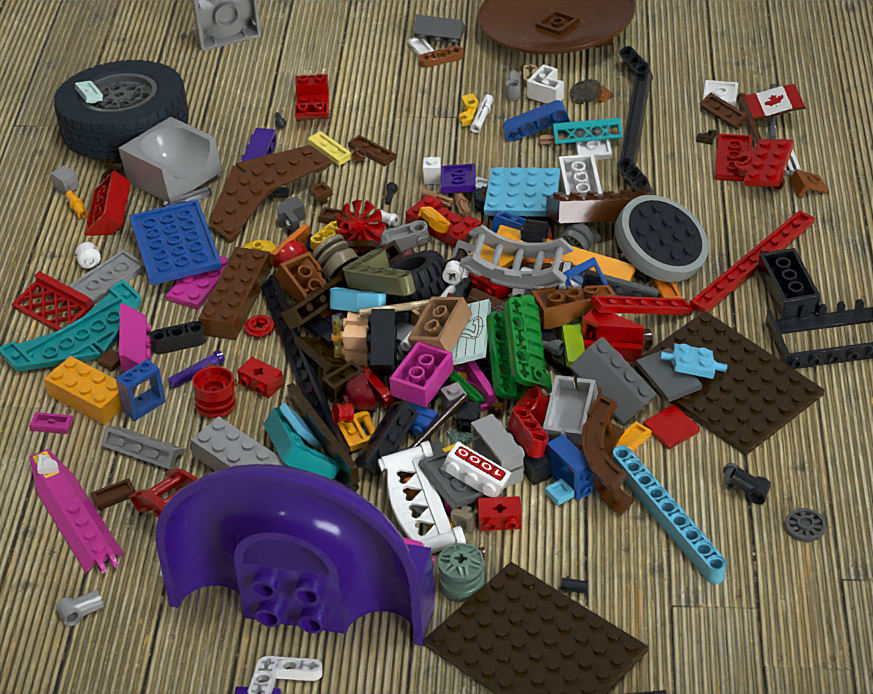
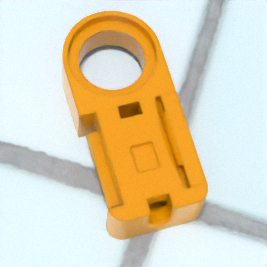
(434, 219)

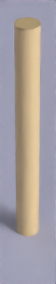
(398, 307)

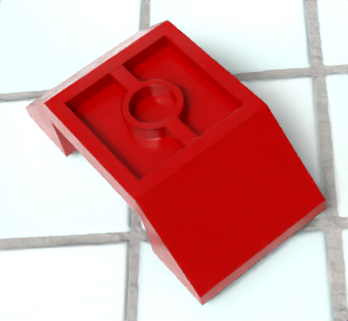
(312, 97)

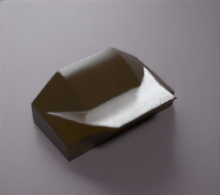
(115, 165)

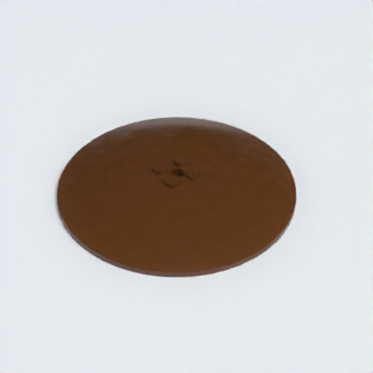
(553, 24)

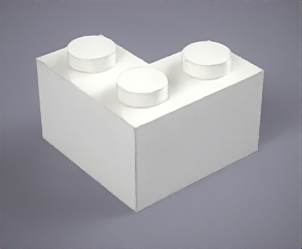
(544, 85)

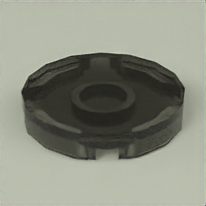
(585, 91)

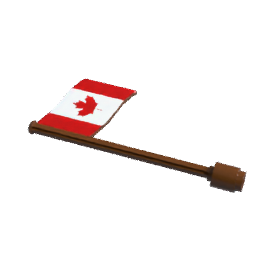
(767, 105)

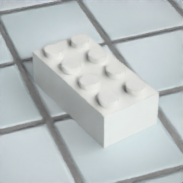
(579, 174)

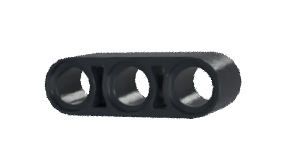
(178, 337)

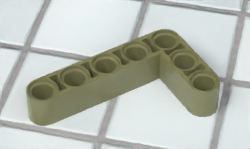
(374, 274)

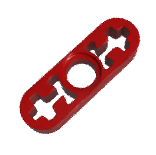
(380, 391)

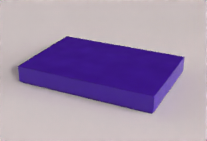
(458, 178)

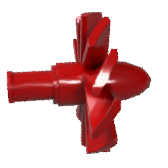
(358, 227)

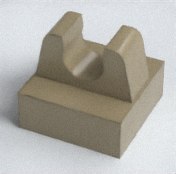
(463, 518)

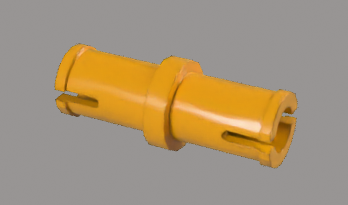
(76, 204)

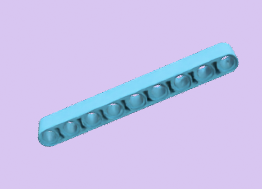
(671, 516)

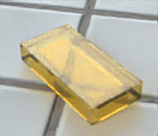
(336, 336)

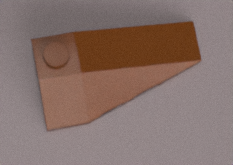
(302, 276)
(565, 305)

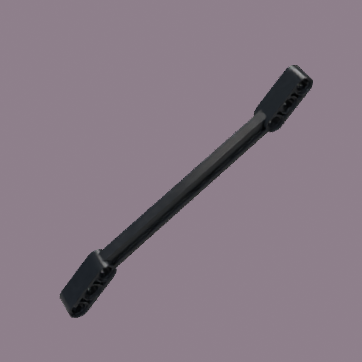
(627, 164)

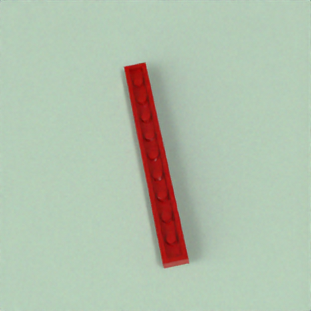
(749, 263)

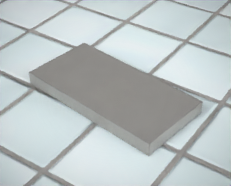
(99, 280)

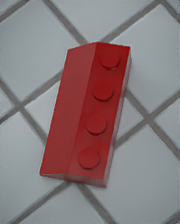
(108, 206)

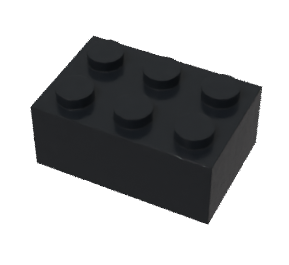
(382, 342)

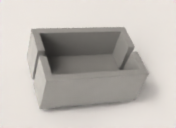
(569, 407)
(499, 446)

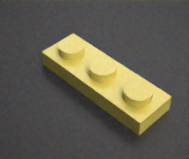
(329, 148)

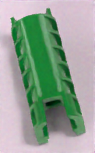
(519, 349)

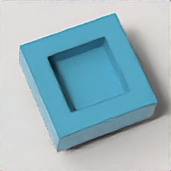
(559, 492)

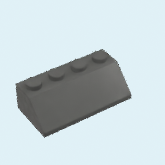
(615, 378)

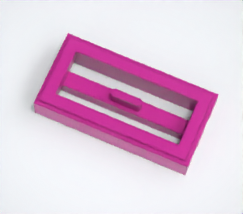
(49, 424)

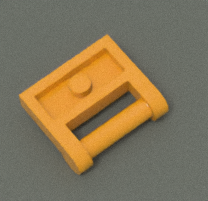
(353, 432)

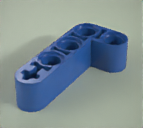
(535, 120)

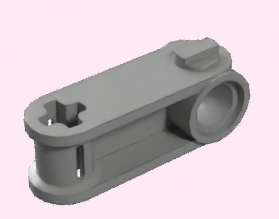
(407, 235)

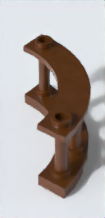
(598, 443)

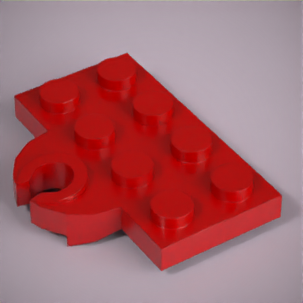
(766, 163)

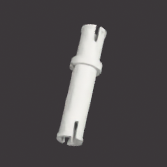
(483, 109)

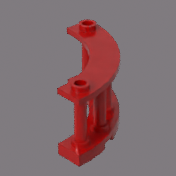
(150, 499)

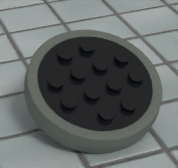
(661, 238)

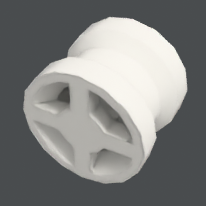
(453, 267)

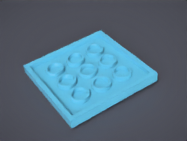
(520, 190)

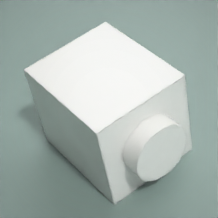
(432, 170)

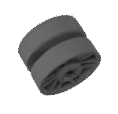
(577, 235)

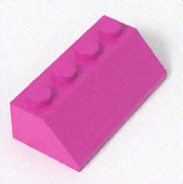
(133, 338)

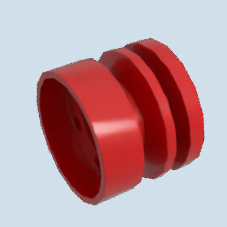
(214, 392)

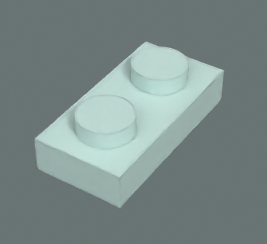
(89, 91)

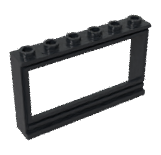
(820, 321)

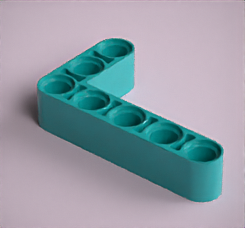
(292, 449)

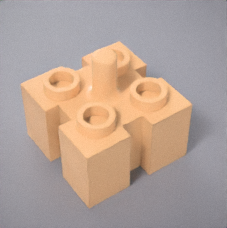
(355, 338)

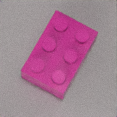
(421, 374)

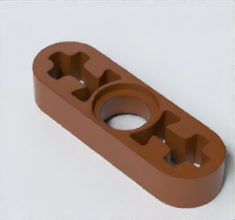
(441, 56)

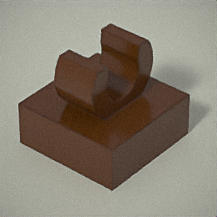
(320, 192)

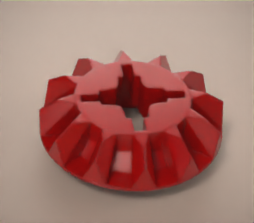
(265, 322)

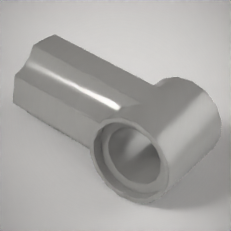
(513, 85)
(73, 610)

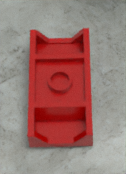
(458, 227)

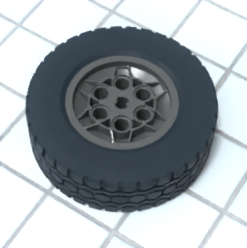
(134, 100)

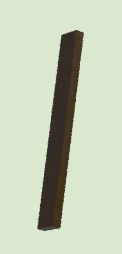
(324, 434)

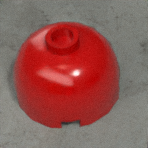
(289, 251)

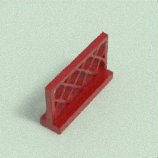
(62, 294)

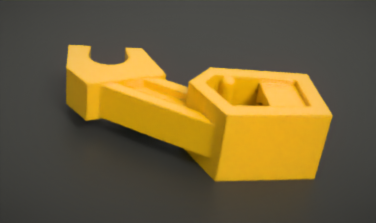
(470, 106)

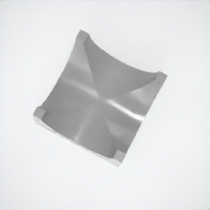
(224, 22)

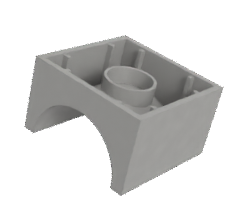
(170, 159)

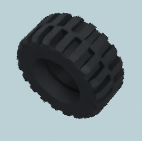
(426, 274)

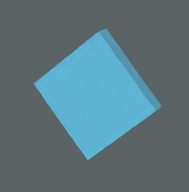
(300, 426)

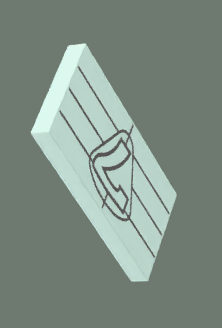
(473, 340)

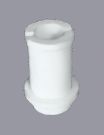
(390, 219)

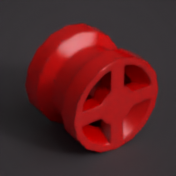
(342, 413)

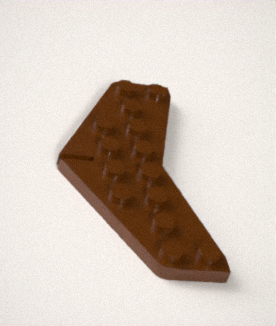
(257, 179)

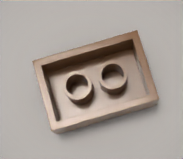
(441, 322)

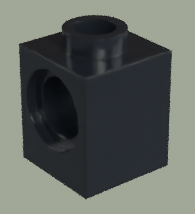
(466, 414)

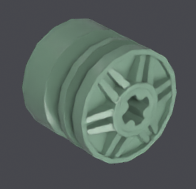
(460, 571)

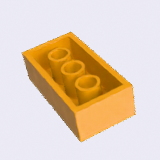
(84, 389)

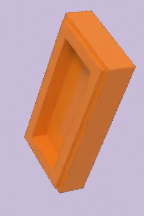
(666, 289)

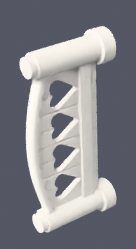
(440, 534)

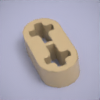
(528, 71)

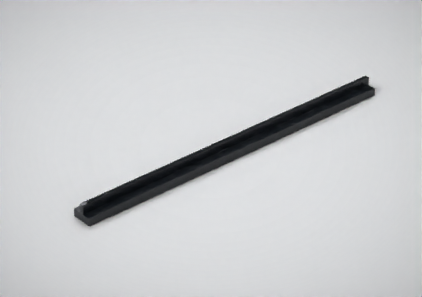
(302, 366)

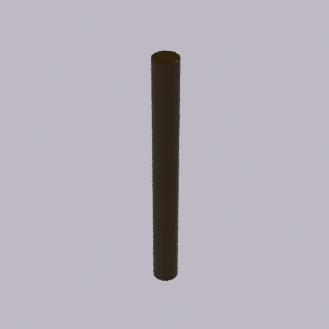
(441, 420)

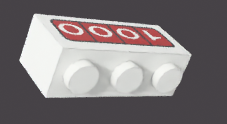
(476, 470)

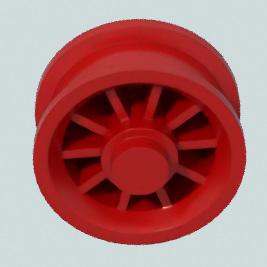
(536, 403)

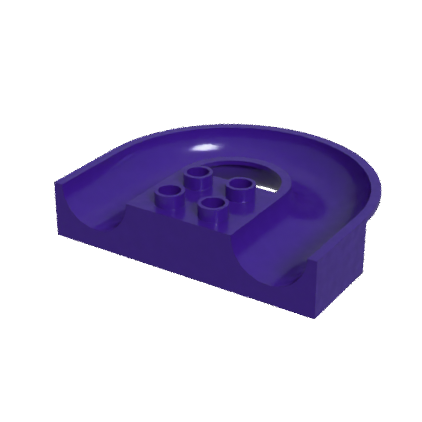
(292, 550)

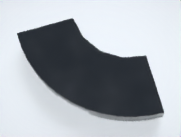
(464, 289)

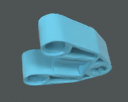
(354, 300)

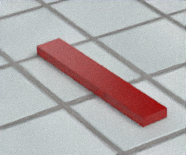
(641, 305)

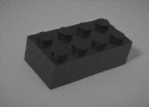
(788, 281)

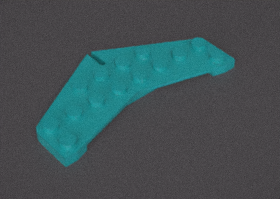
(82, 339)

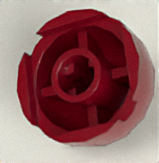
(359, 394)

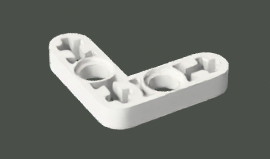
(304, 669)

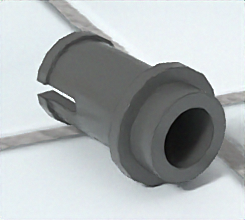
(727, 470)

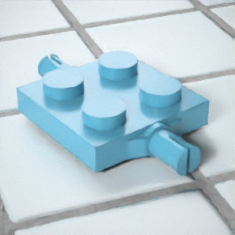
(693, 360)

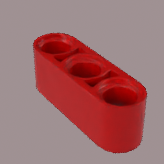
(528, 431)

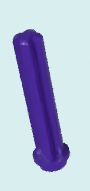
(188, 373)

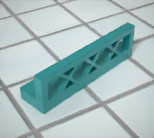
(587, 126)

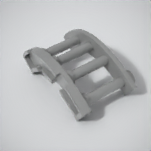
(513, 277)

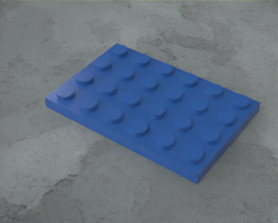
(174, 242)

